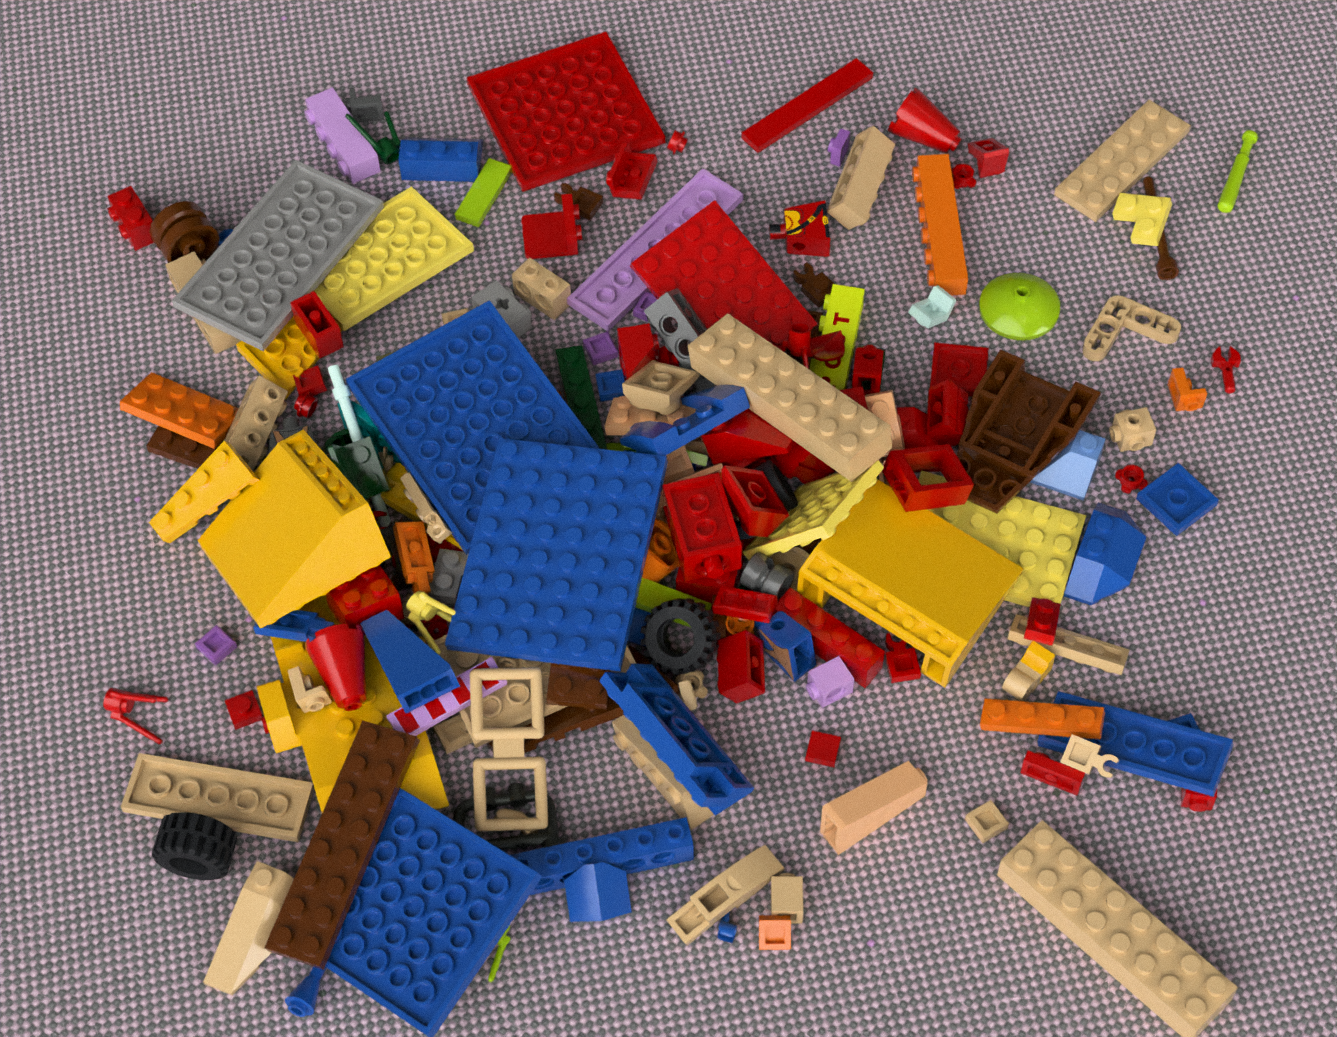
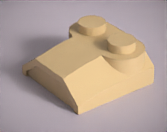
(659, 387)

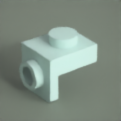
(934, 308)

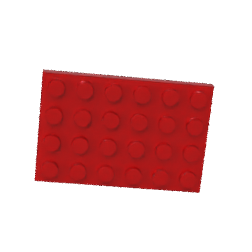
(721, 276)

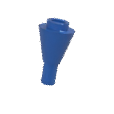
(304, 996)

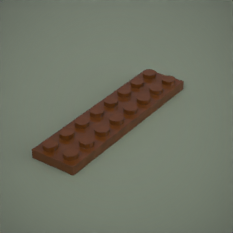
(342, 845)

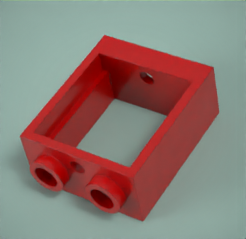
(914, 496)

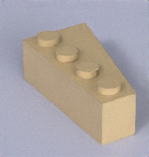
(645, 758)

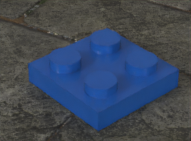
(1177, 499)

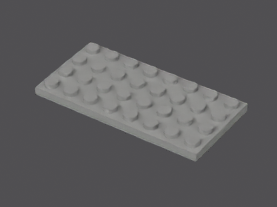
(278, 254)

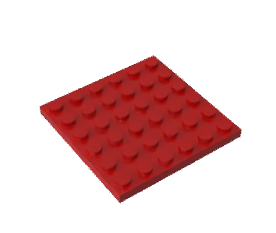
(564, 110)

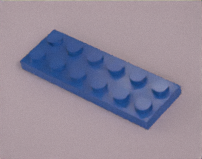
(1154, 747)

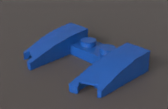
(712, 409)

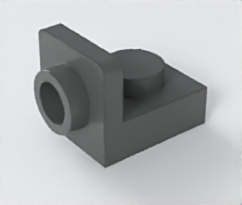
(365, 108)

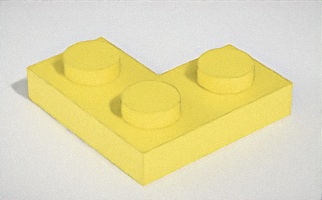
(1148, 213)

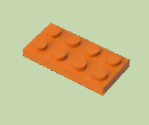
(180, 409)

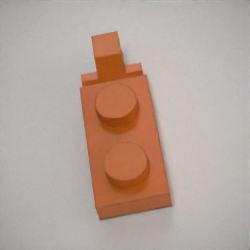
(414, 554)

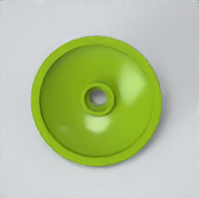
(1017, 315)

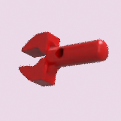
(1226, 367)

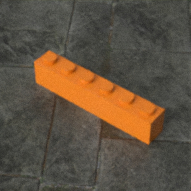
(940, 223)

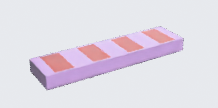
(443, 706)

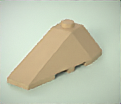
(248, 928)

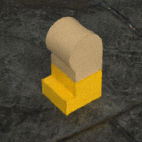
(1029, 671)

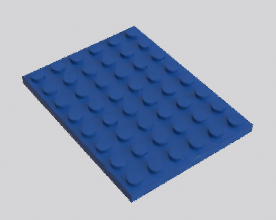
(451, 402)
(558, 554)

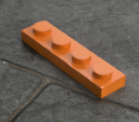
(1042, 718)

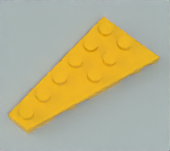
(284, 357)

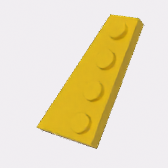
(212, 484)

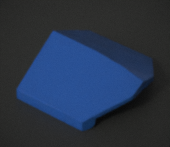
(597, 892)

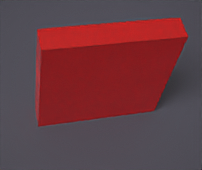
(959, 364)

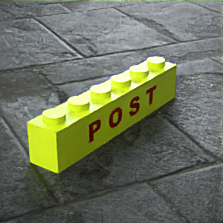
(844, 314)

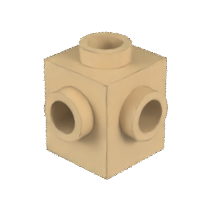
(1132, 429)

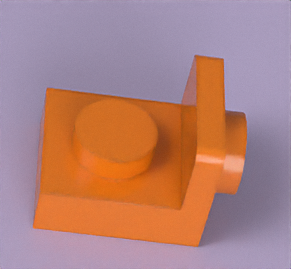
(1182, 394)

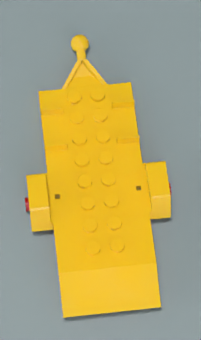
(331, 731)

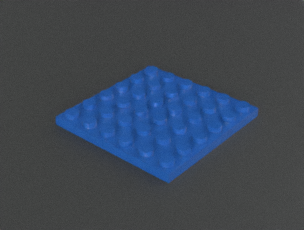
(427, 913)

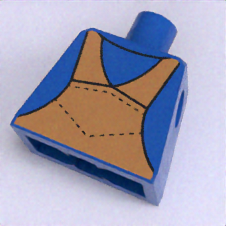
(788, 644)

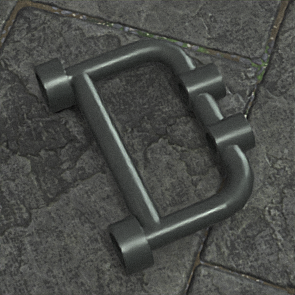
(516, 797)

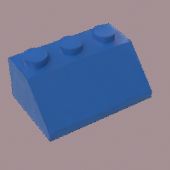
(440, 159)

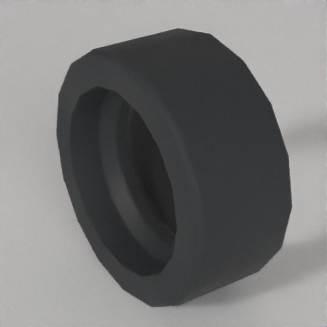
(779, 484)

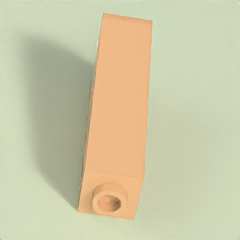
(871, 805)

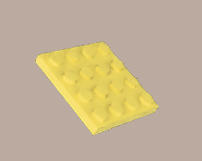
(818, 512)

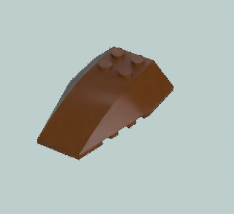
(1017, 429)

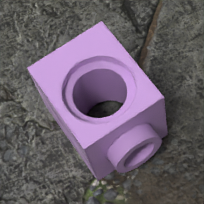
(829, 682)

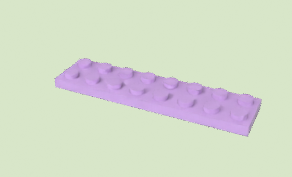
(615, 286)

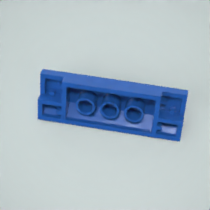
(677, 737)

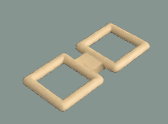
(508, 749)

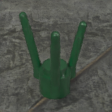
(386, 148)

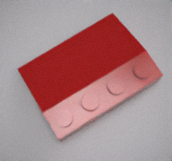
(745, 438)

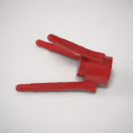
(123, 701)

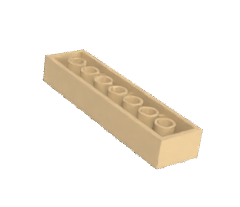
(792, 397)
(1116, 931)

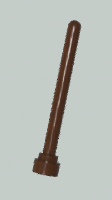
(1166, 266)

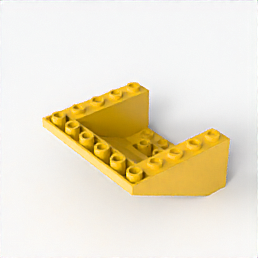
(293, 532)
(911, 578)

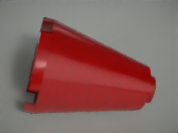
(925, 124)
(341, 663)

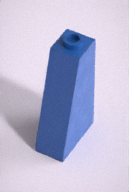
(408, 662)

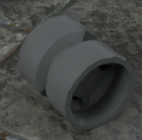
(765, 576)

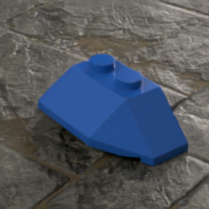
(1105, 556)

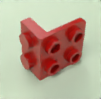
(553, 232)

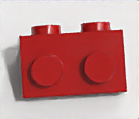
(630, 173)

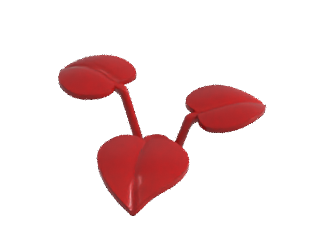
(822, 348)

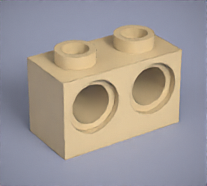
(541, 288)

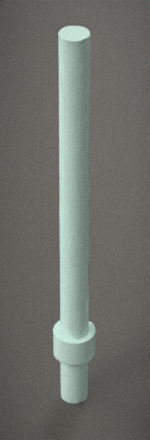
(342, 393)

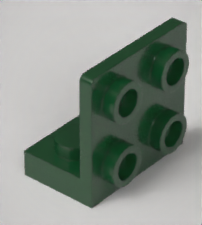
(361, 466)

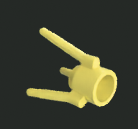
(425, 608)

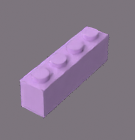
(343, 141)

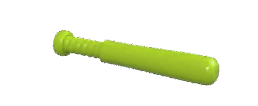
(1234, 180)

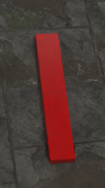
(807, 105)

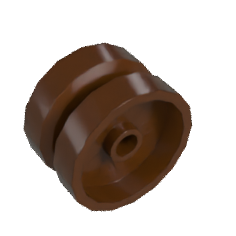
(184, 230)

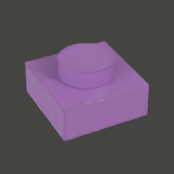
(839, 147)

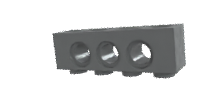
(689, 328)

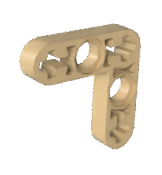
(1127, 318)

